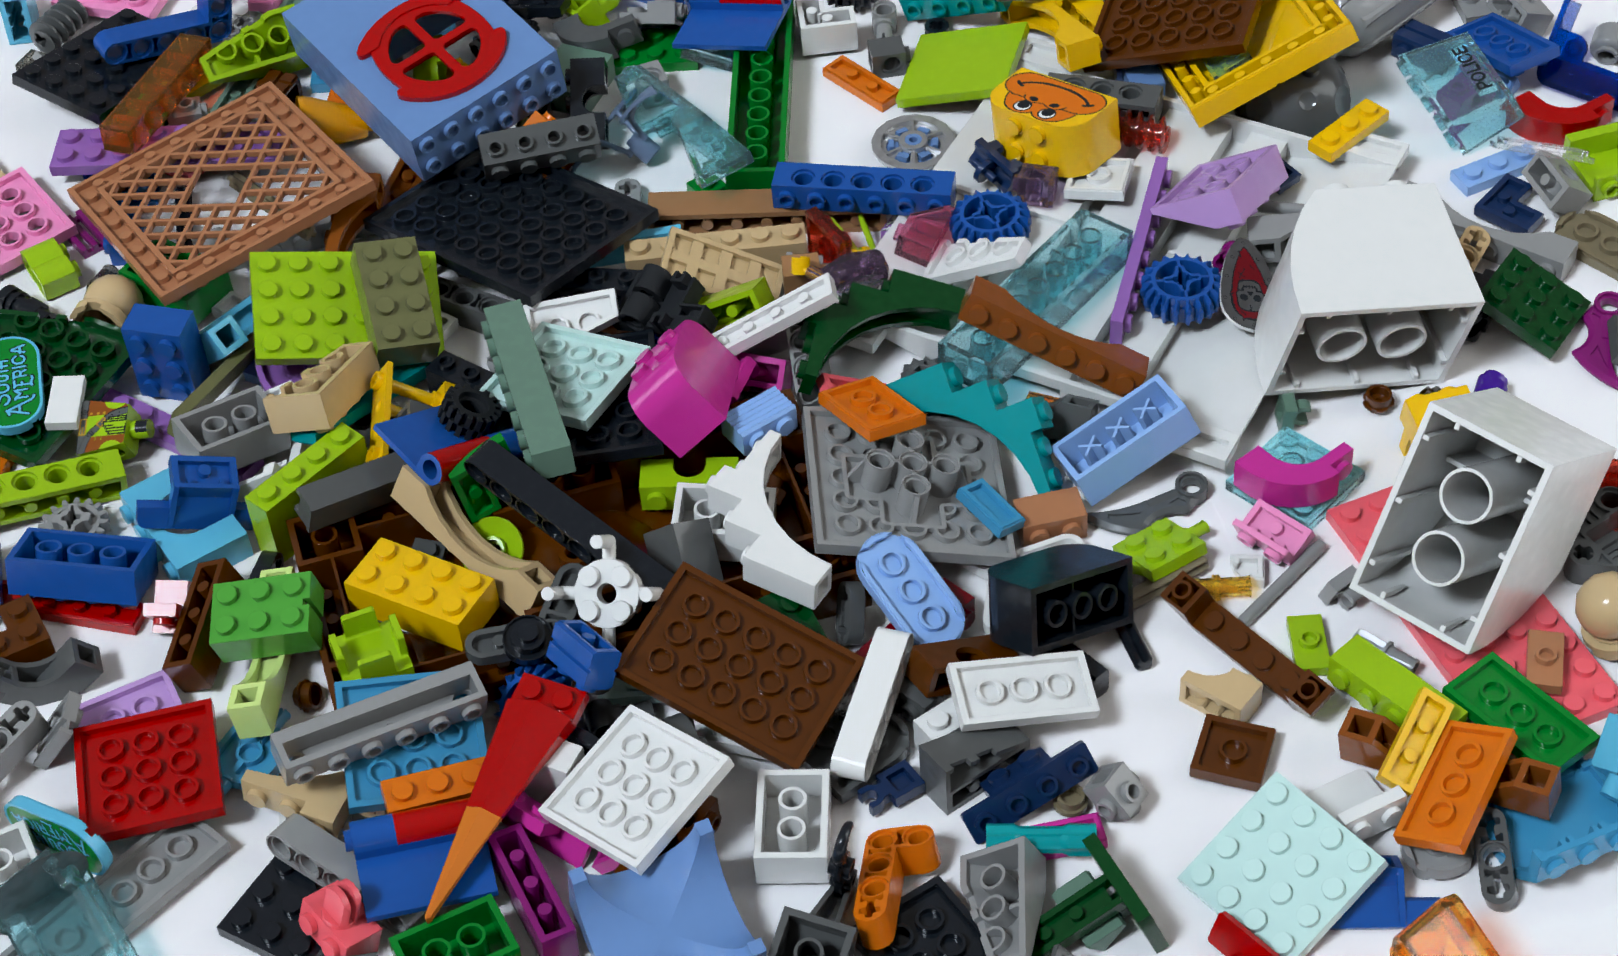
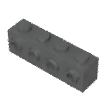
(539, 146)

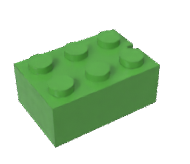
(267, 616)

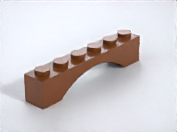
(349, 220)
(1004, 317)
(1523, 785)

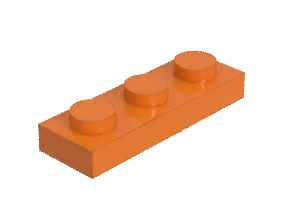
(431, 786)

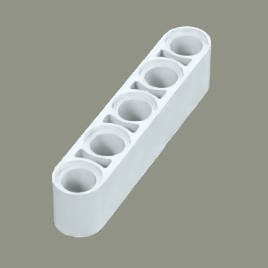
(872, 704)

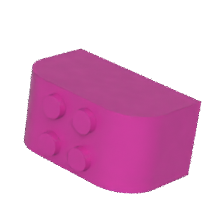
(683, 386)

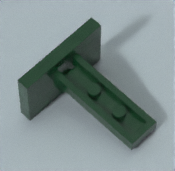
(1094, 906)

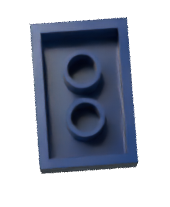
(165, 351)

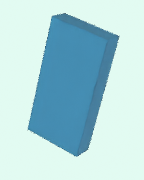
(990, 508)

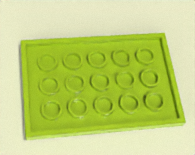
(311, 304)

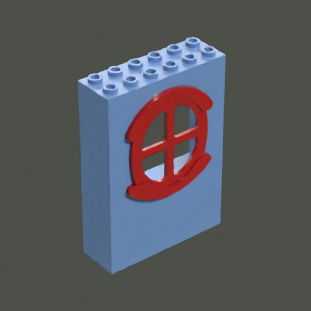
(422, 120)

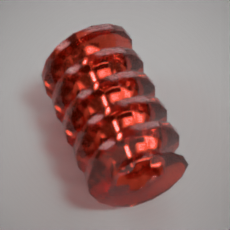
(1144, 132)

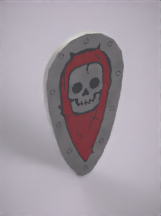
(1243, 284)

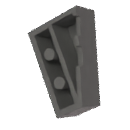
(962, 760)

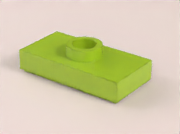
(1308, 643)

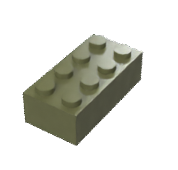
(395, 301)

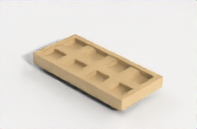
(717, 264)

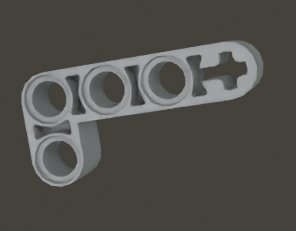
(20, 731)

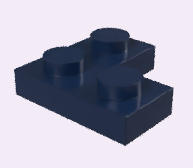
(1505, 206)

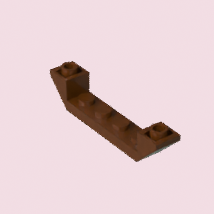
(1281, 676)

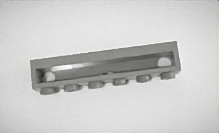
(378, 723)

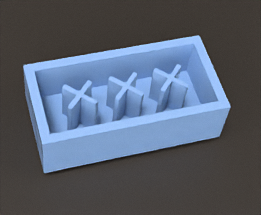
(1125, 439)

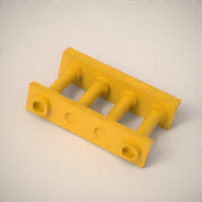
(382, 409)

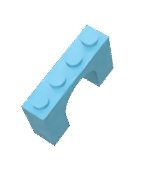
(228, 331)
(184, 551)

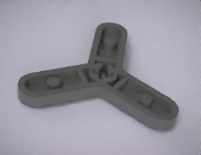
(486, 645)

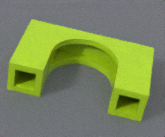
(276, 497)

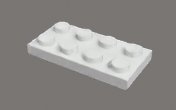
(1022, 690)

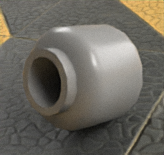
(1605, 43)

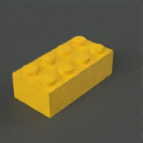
(423, 592)

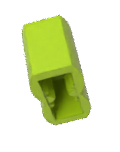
(51, 268)

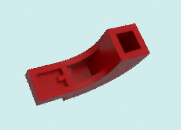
(1552, 123)

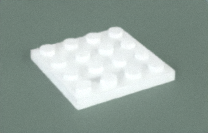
(636, 788)

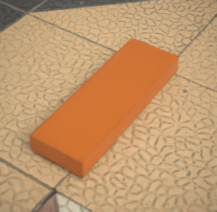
(861, 83)

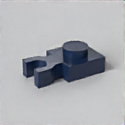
(893, 785)

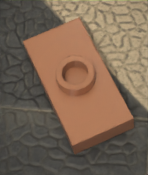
(1545, 660)

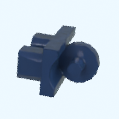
(992, 165)

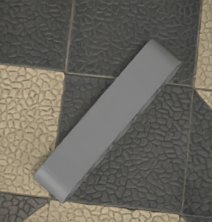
(323, 860)

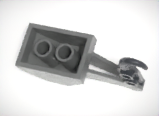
(814, 932)

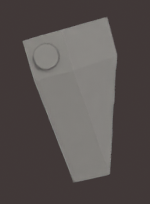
(1005, 895)

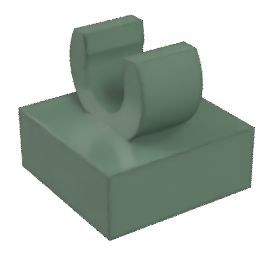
(1291, 411)

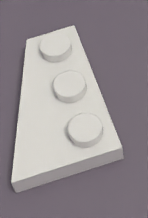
(582, 312)

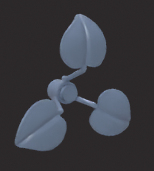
(640, 143)

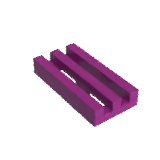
(76, 243)

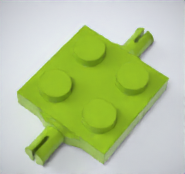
(1163, 548)

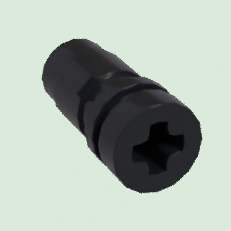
(15, 299)

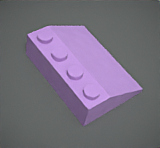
(1225, 189)

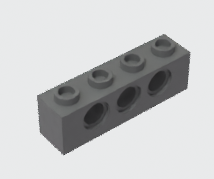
(1130, 95)

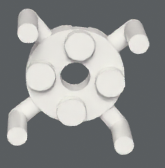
(589, 586)

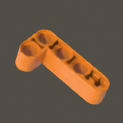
(885, 862)

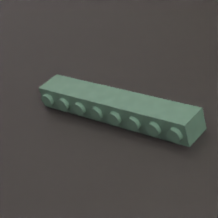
(527, 390)

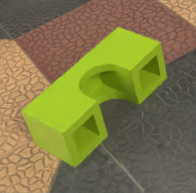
(660, 480)

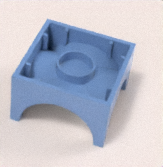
(669, 911)

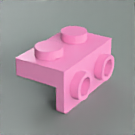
(1274, 532)

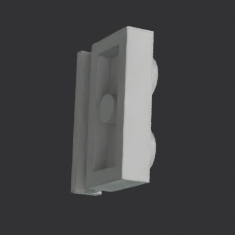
(64, 718)

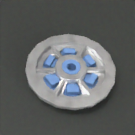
(911, 142)

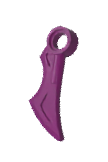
(1595, 351)

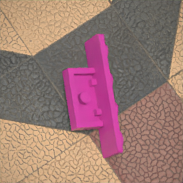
(545, 833)

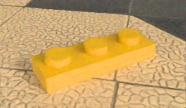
(1348, 130)
(1415, 741)

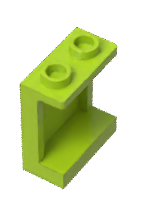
(1602, 145)

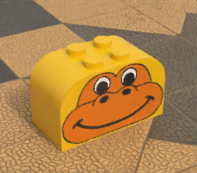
(1054, 123)

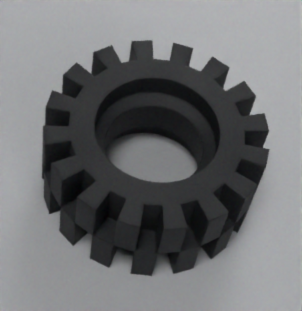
(469, 411)

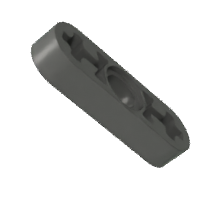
(1505, 871)

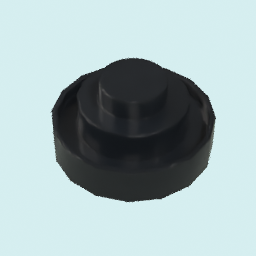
(527, 640)

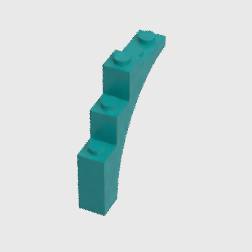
(985, 404)

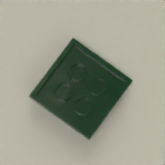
(1532, 303)

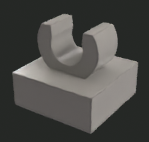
(1339, 589)

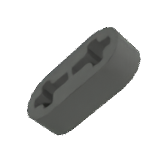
(850, 613)

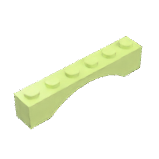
(258, 696)

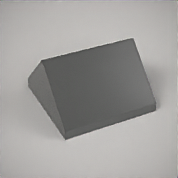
(685, 542)

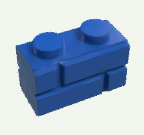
(583, 655)

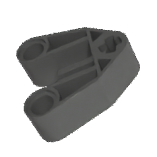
(1597, 542)

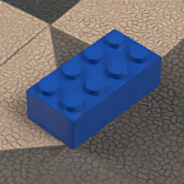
(82, 566)

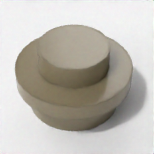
(1071, 802)

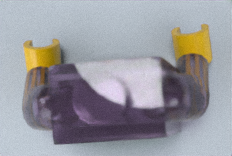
(860, 266)

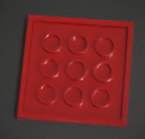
(149, 771)

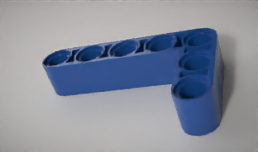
(155, 35)

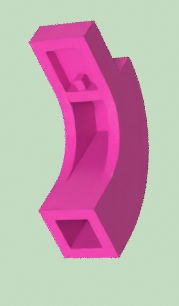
(1292, 484)

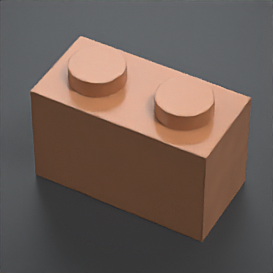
(1051, 515)

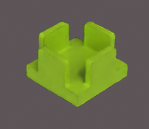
(370, 647)

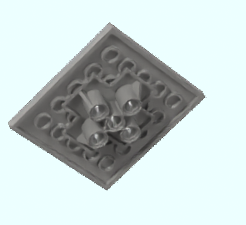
(902, 487)

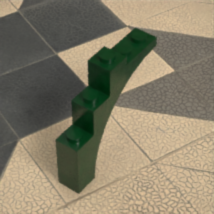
(899, 302)

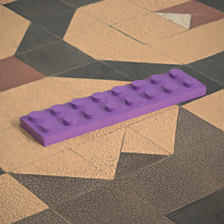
(84, 153)

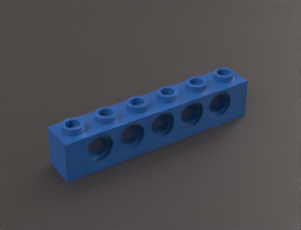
(861, 188)

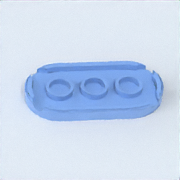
(909, 589)

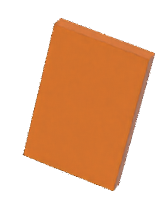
(871, 408)

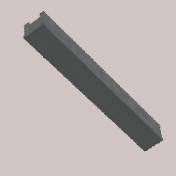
(356, 489)

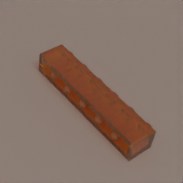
(155, 95)

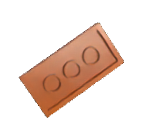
(1455, 787)

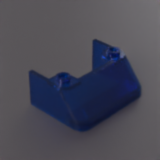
(1569, 71)

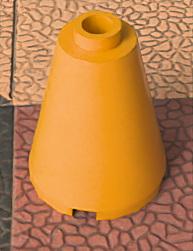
(334, 119)

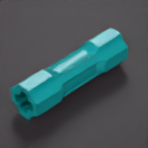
(1047, 839)

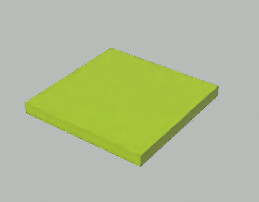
(961, 64)

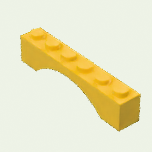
(1074, 42)

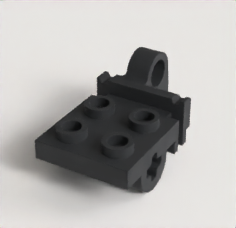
(663, 302)

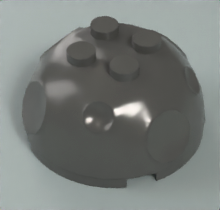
(1303, 102)

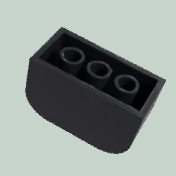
(1059, 597)

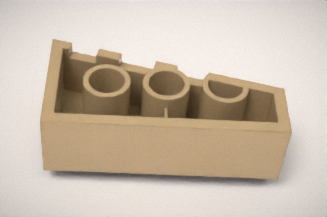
(324, 391)

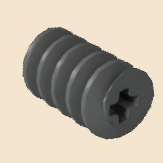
(58, 24)

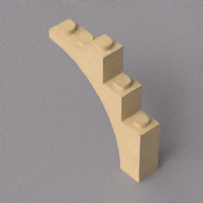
(319, 800)

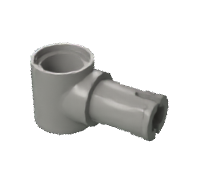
(884, 18)

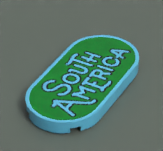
(20, 385)
(59, 832)

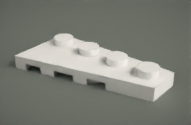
(965, 260)

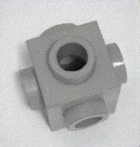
(1116, 792)

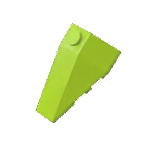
(254, 51)

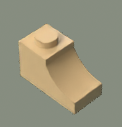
(1223, 695)

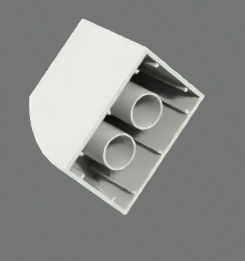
(1366, 293)
(1480, 516)

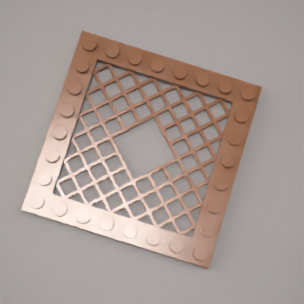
(99, 193)

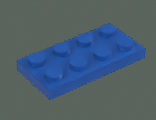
(1508, 45)

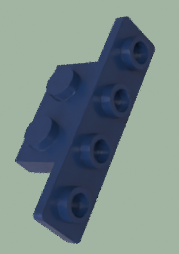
(1027, 786)

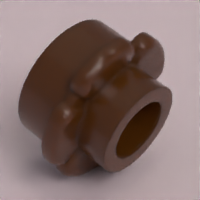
(1378, 399)
(307, 695)

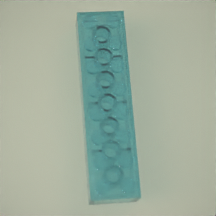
(1051, 285)

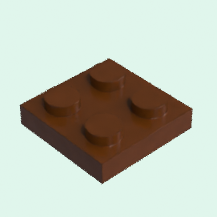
(1232, 752)

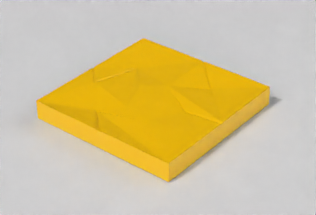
(1284, 43)

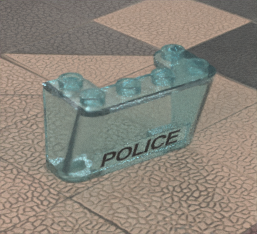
(1461, 90)

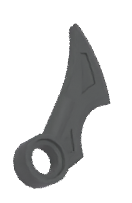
(1142, 515)

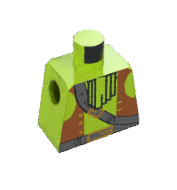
(111, 427)

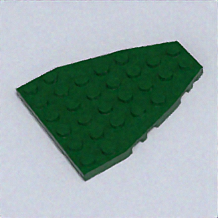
(66, 350)

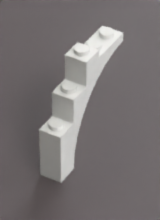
(768, 554)

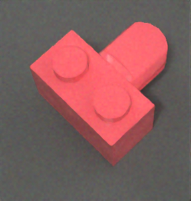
(338, 920)

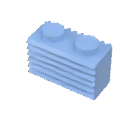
(757, 416)

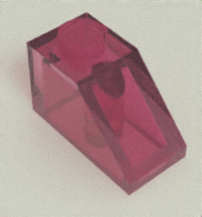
(922, 234)

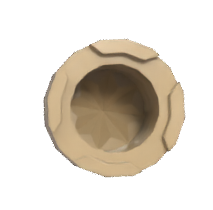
(108, 300)
(1598, 614)

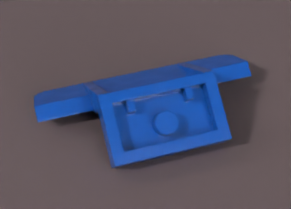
(200, 495)
(1384, 903)

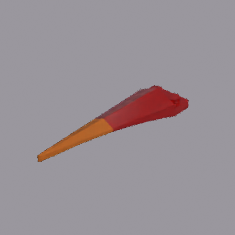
(525, 738)

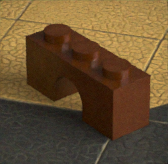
(929, 661)

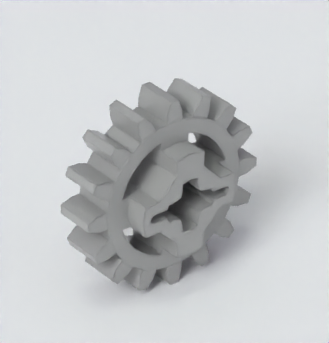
(78, 517)

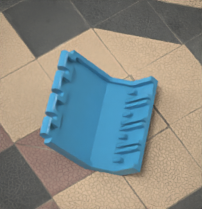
(1577, 833)

